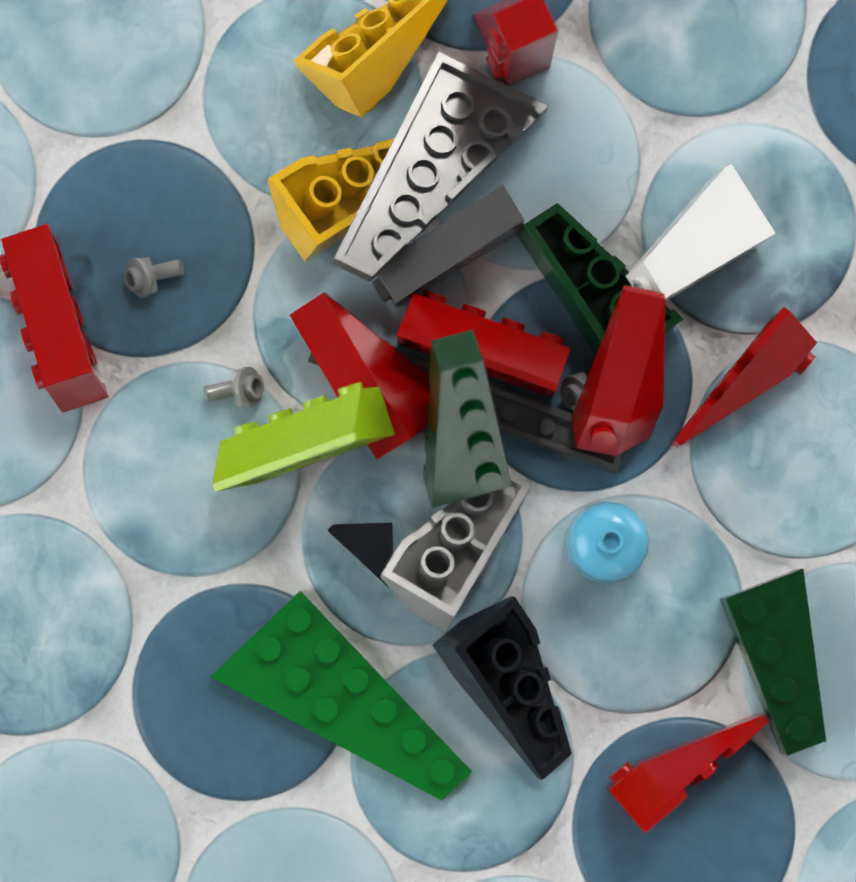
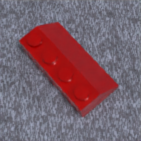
(504, 347)

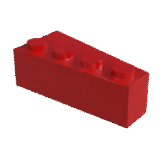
(517, 38)
(51, 318)

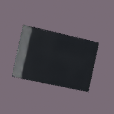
(368, 543)

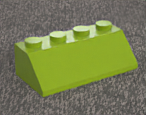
(302, 437)

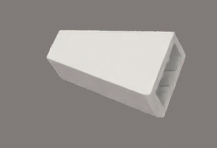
(704, 237)

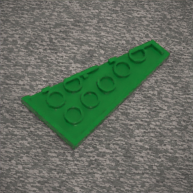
(324, 684)

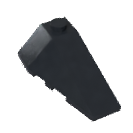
(503, 673)

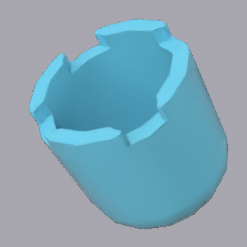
(606, 542)

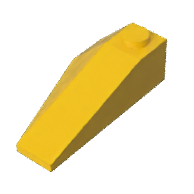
(370, 55)
(323, 194)

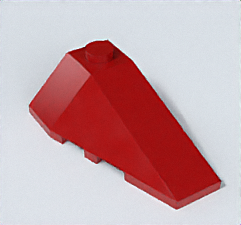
(355, 354)
(769, 359)
(626, 378)
(658, 782)

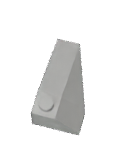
(446, 554)

